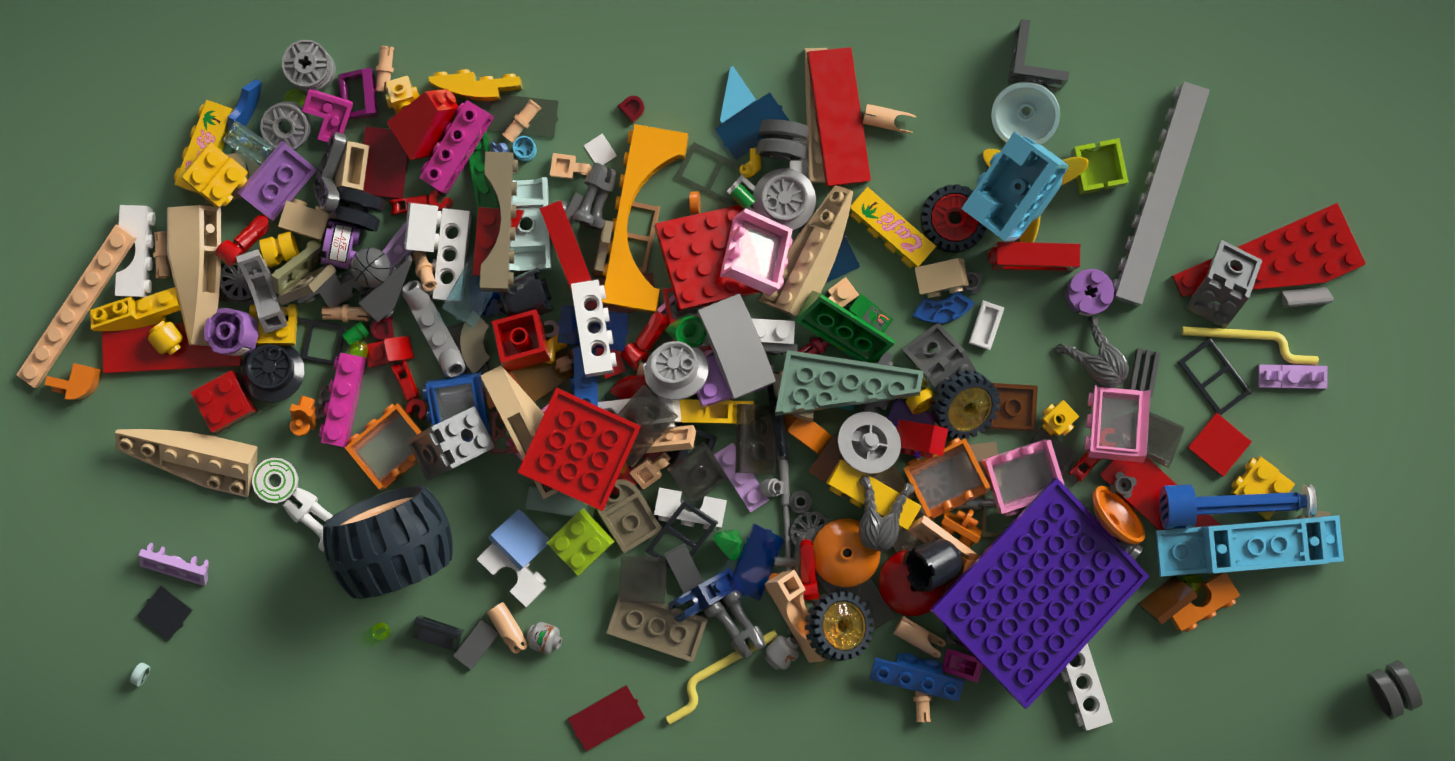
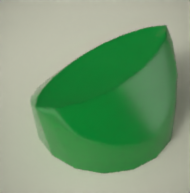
(687, 330)
(729, 542)

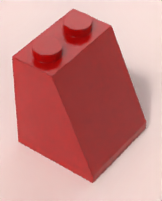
(424, 122)

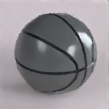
(370, 267)

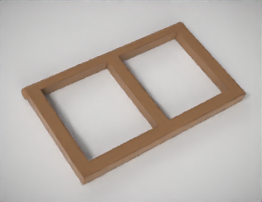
(643, 238)

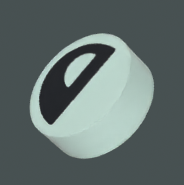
(140, 674)

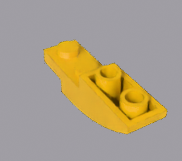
(465, 86)
(133, 314)
(722, 412)

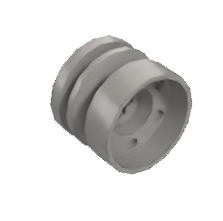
(318, 75)

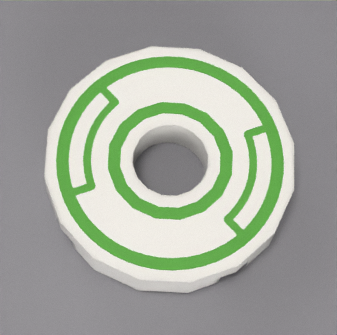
(262, 475)

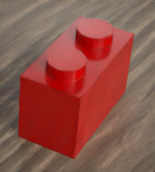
(921, 438)

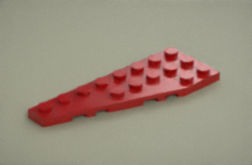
(1293, 255)

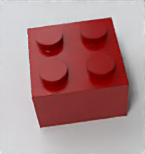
(521, 340)
(223, 402)

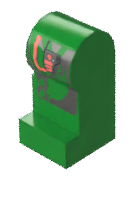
(870, 313)

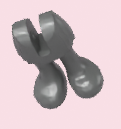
(600, 183)
(733, 603)

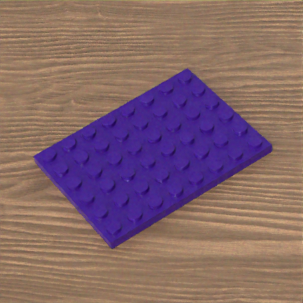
(1039, 593)

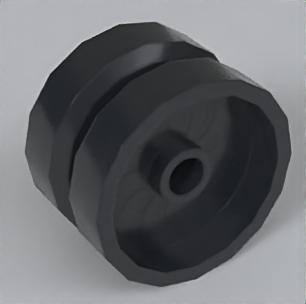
(357, 209)

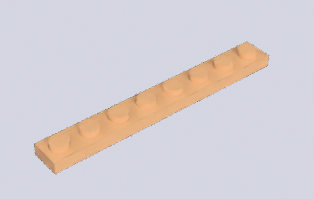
(76, 306)

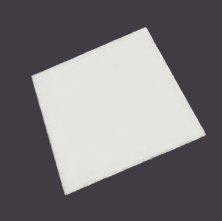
(600, 150)

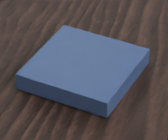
(519, 539)

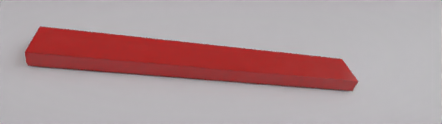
(572, 260)

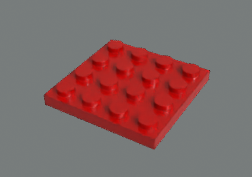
(695, 255)
(579, 449)

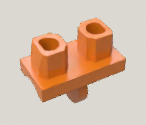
(303, 416)
(964, 525)

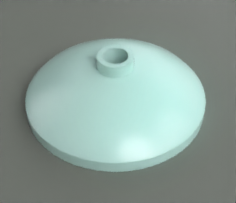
(1037, 124)

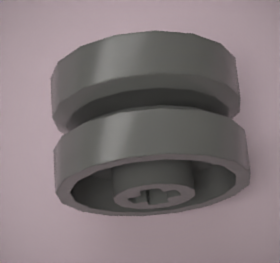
(782, 140)
(1394, 689)

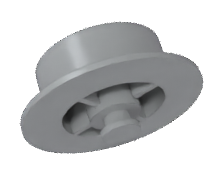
(785, 197)
(676, 370)
(869, 442)

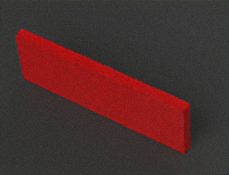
(838, 116)
(133, 352)
(1147, 489)

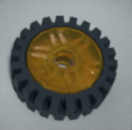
(965, 404)
(824, 630)

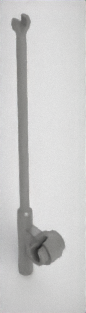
(773, 488)

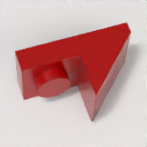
(389, 351)

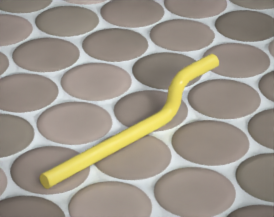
(1253, 334)
(708, 671)

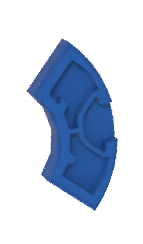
(246, 104)
(943, 310)

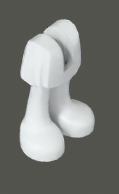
(303, 514)

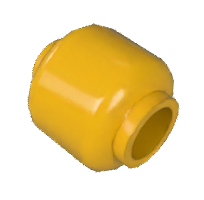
(165, 337)

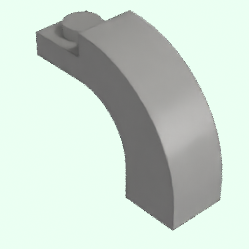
(260, 284)

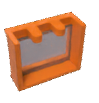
(384, 448)
(947, 479)

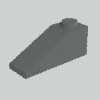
(382, 299)

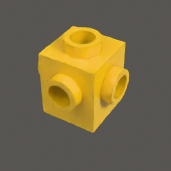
(400, 93)
(1066, 415)

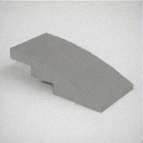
(736, 346)

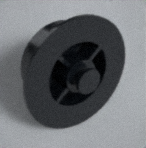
(272, 372)

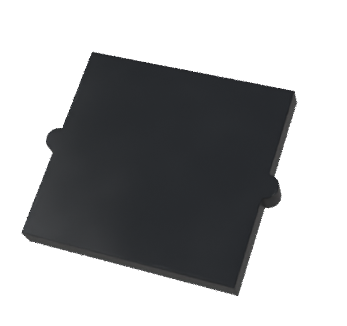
(165, 613)

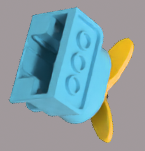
(1019, 187)

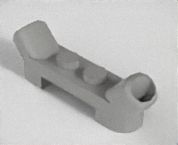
(434, 329)

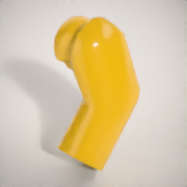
(752, 166)
(553, 347)

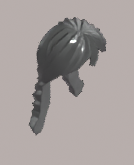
(1107, 367)
(879, 532)

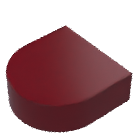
(632, 108)
(382, 329)

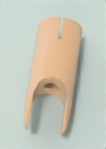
(884, 117)
(507, 627)
(918, 636)

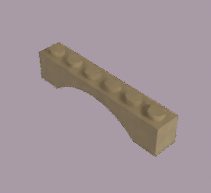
(495, 269)

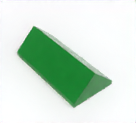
(843, 329)

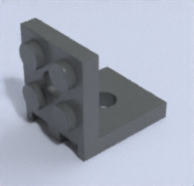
(1019, 72)
(1225, 285)
(944, 361)
(442, 447)

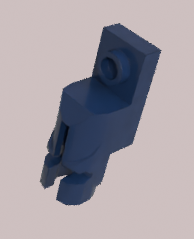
(703, 595)

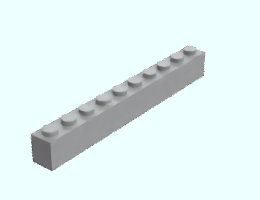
(1160, 193)

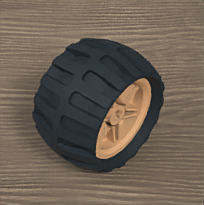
(388, 542)

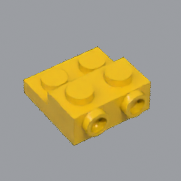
(214, 175)
(1261, 478)

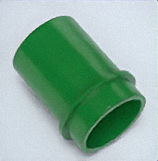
(742, 197)
(356, 333)

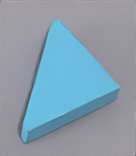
(736, 96)

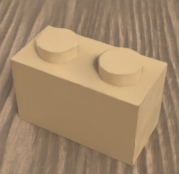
(352, 166)
(304, 220)
(941, 277)

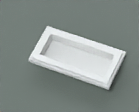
(986, 325)

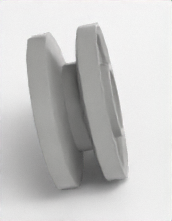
(292, 113)

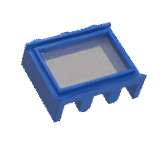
(454, 395)

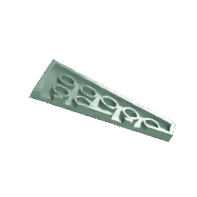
(830, 382)

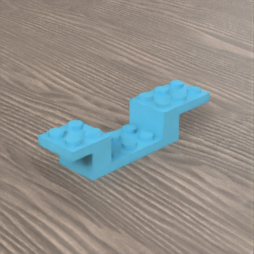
(1249, 546)

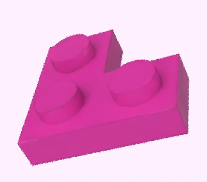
(332, 109)

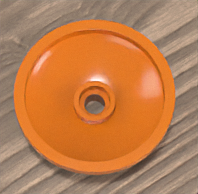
(1117, 516)
(829, 556)

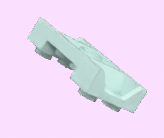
(532, 245)

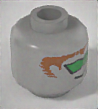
(544, 638)
(782, 652)

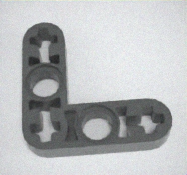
(323, 185)

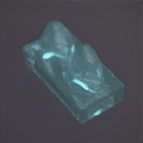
(248, 143)

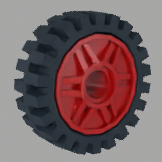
(936, 221)

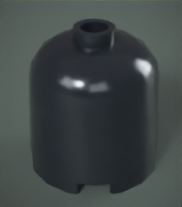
(526, 295)
(932, 564)

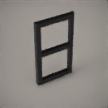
(311, 323)
(1201, 387)
(667, 527)

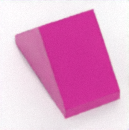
(962, 665)

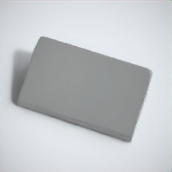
(1306, 297)

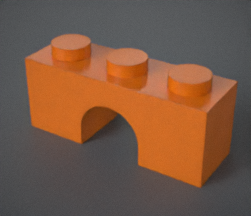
(1219, 593)

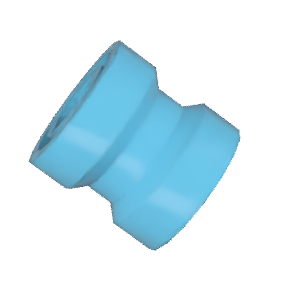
(525, 145)

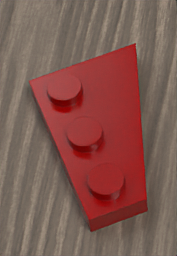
(487, 233)

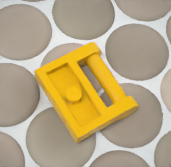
(282, 337)

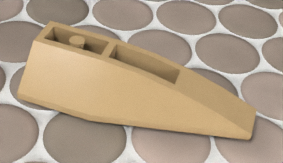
(812, 254)
(195, 268)
(517, 412)
(194, 457)

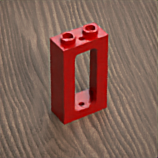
(1034, 256)

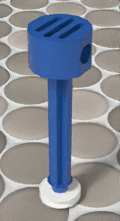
(1180, 506)

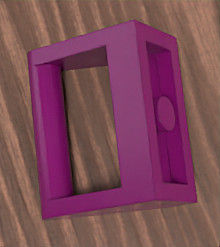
(369, 86)

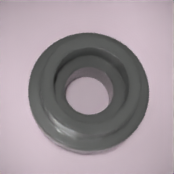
(800, 509)

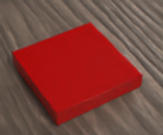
(1219, 444)

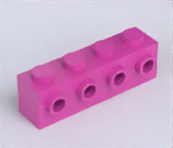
(456, 147)
(343, 400)

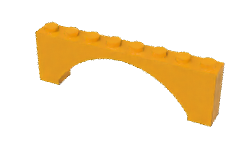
(648, 153)

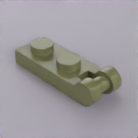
(297, 267)

